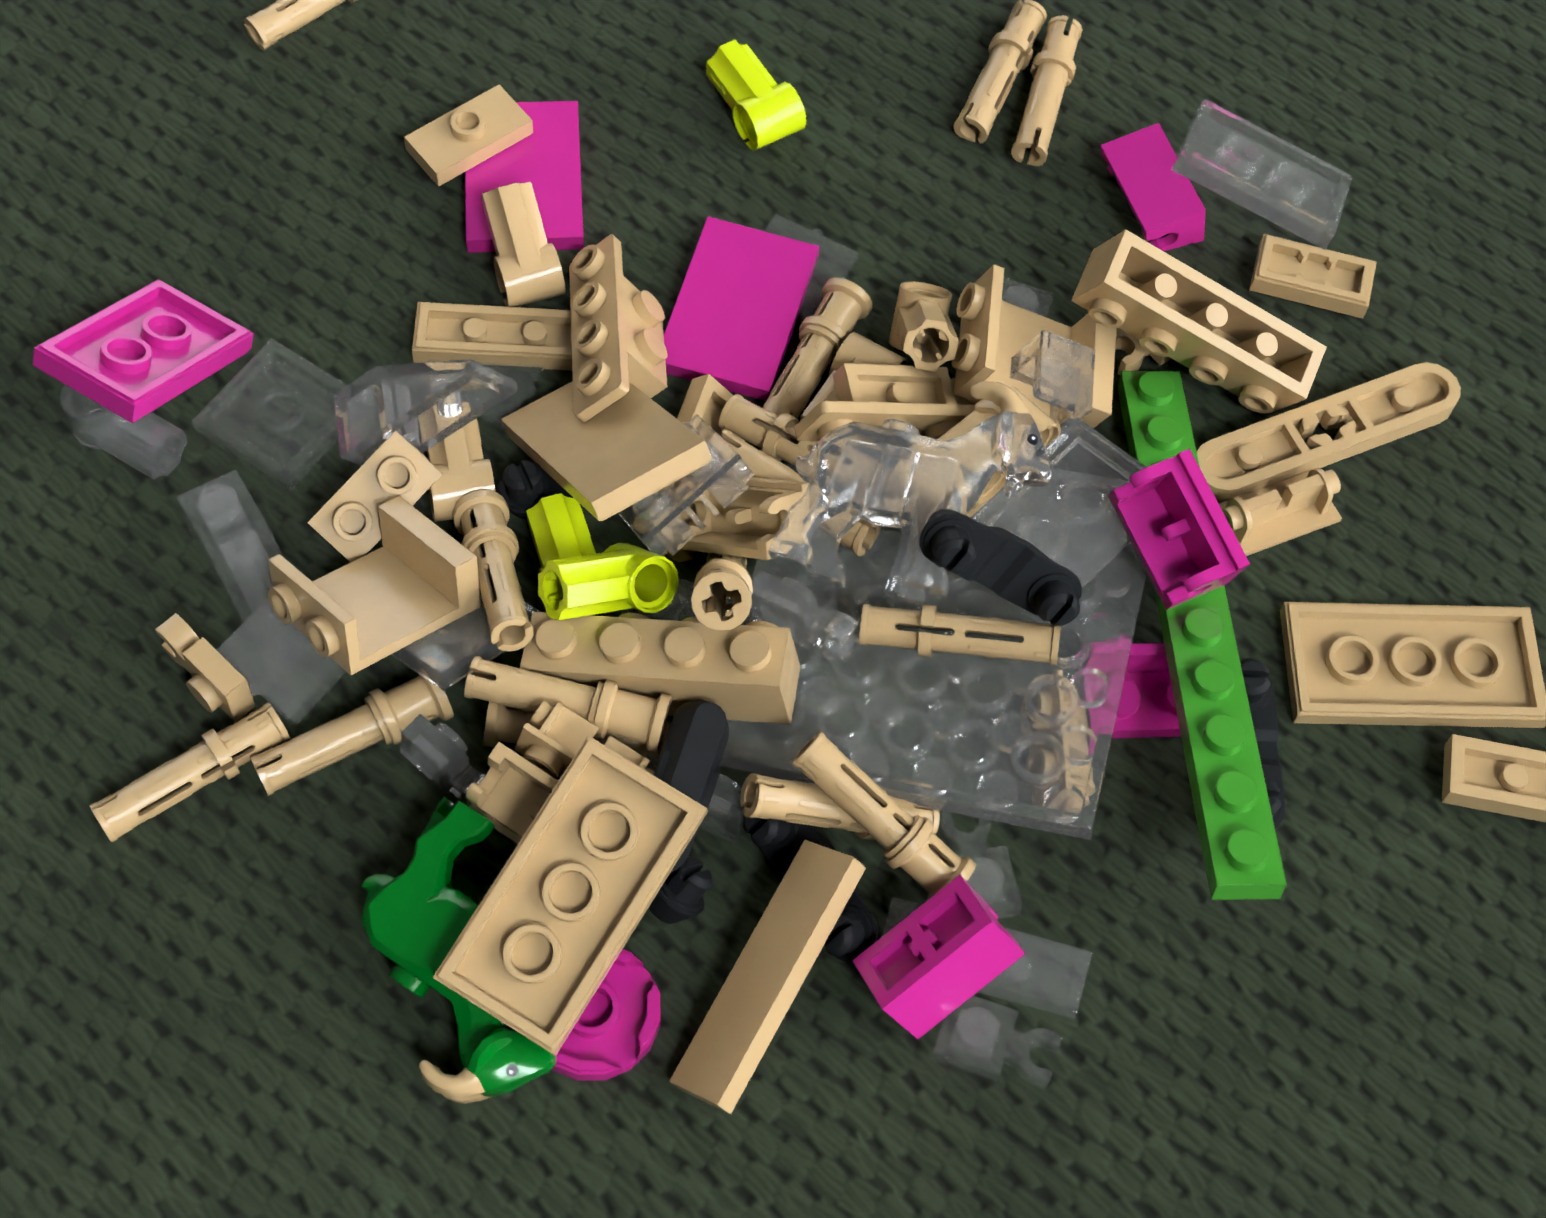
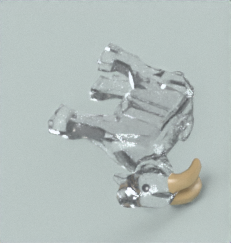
(900, 481)

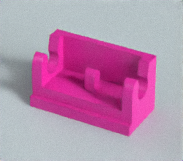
(1157, 195)
(1178, 529)
(937, 957)

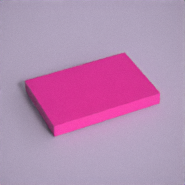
(546, 160)
(738, 307)
(143, 350)

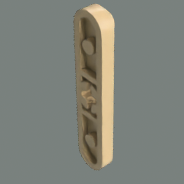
(1367, 417)

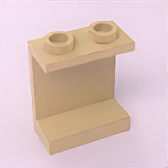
(997, 330)
(383, 598)

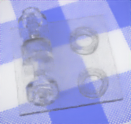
(657, 516)

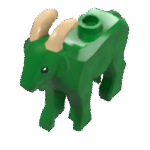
(416, 925)

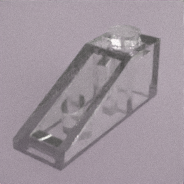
(416, 400)
(231, 540)

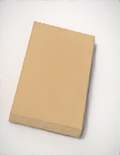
(612, 456)
(1413, 665)
(571, 895)

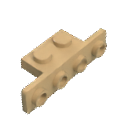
(613, 332)
(886, 392)

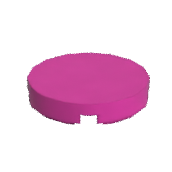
(613, 1035)

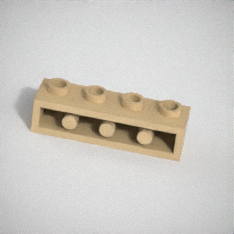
(1198, 324)
(742, 669)

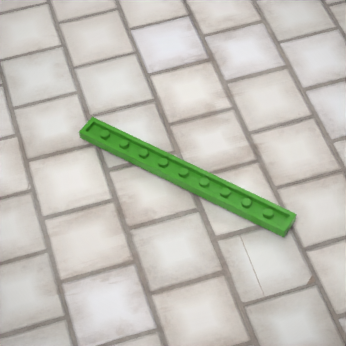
(1207, 681)

